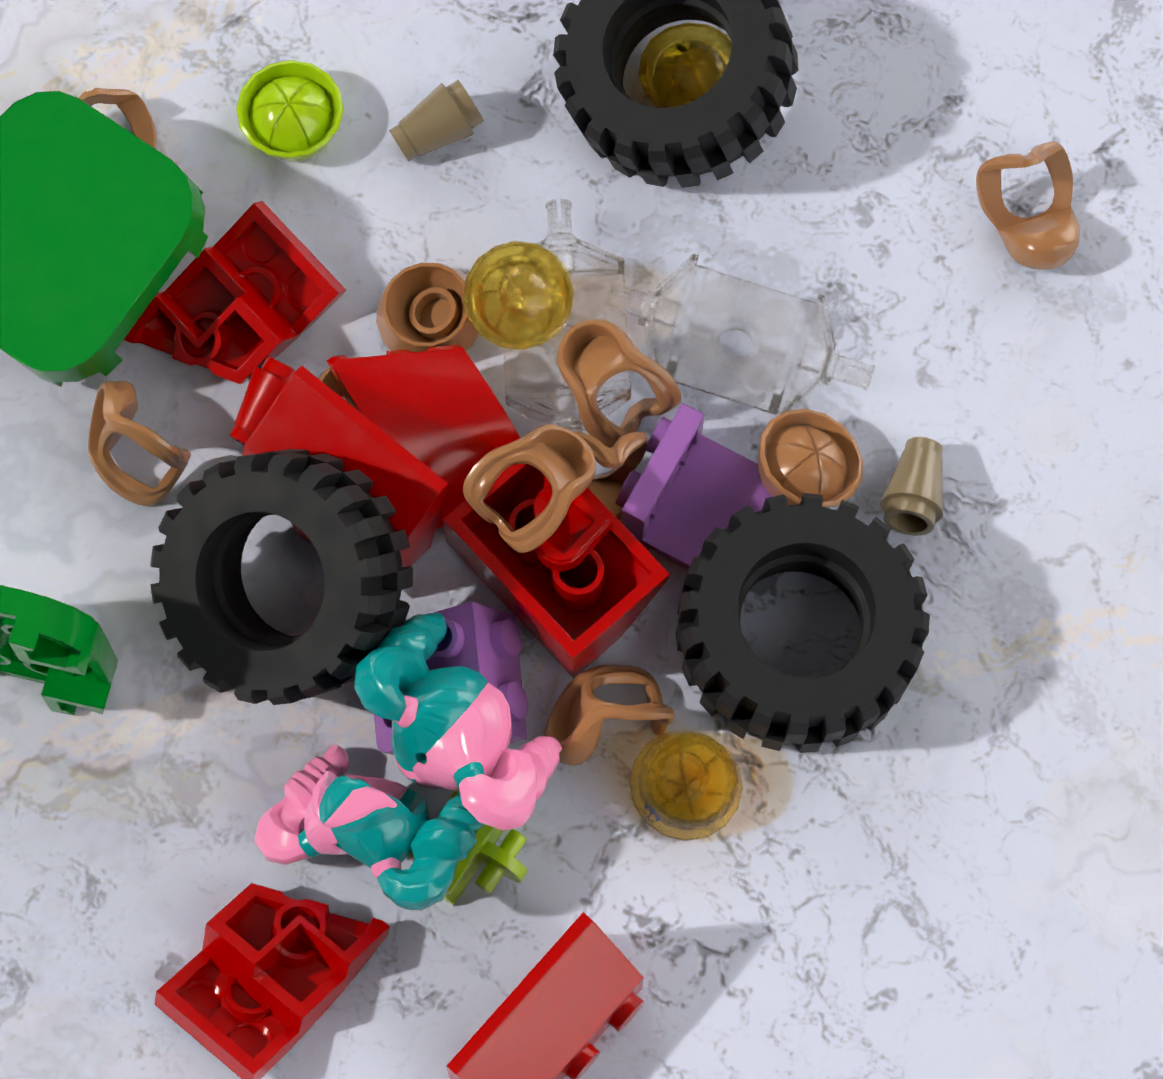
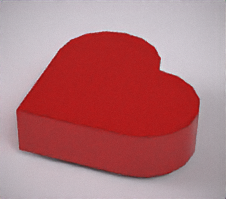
(576, 536)

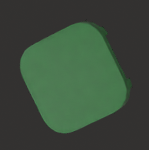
(84, 234)
(55, 647)

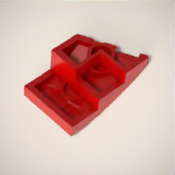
(240, 299)
(431, 406)
(266, 976)

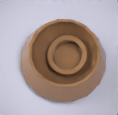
(435, 295)
(809, 455)

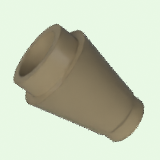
(437, 121)
(915, 489)

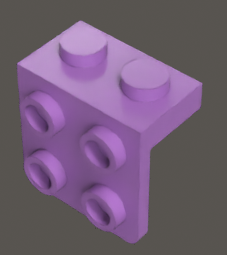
(687, 488)
(483, 642)

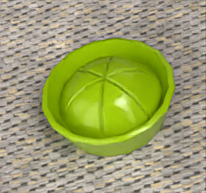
(290, 110)

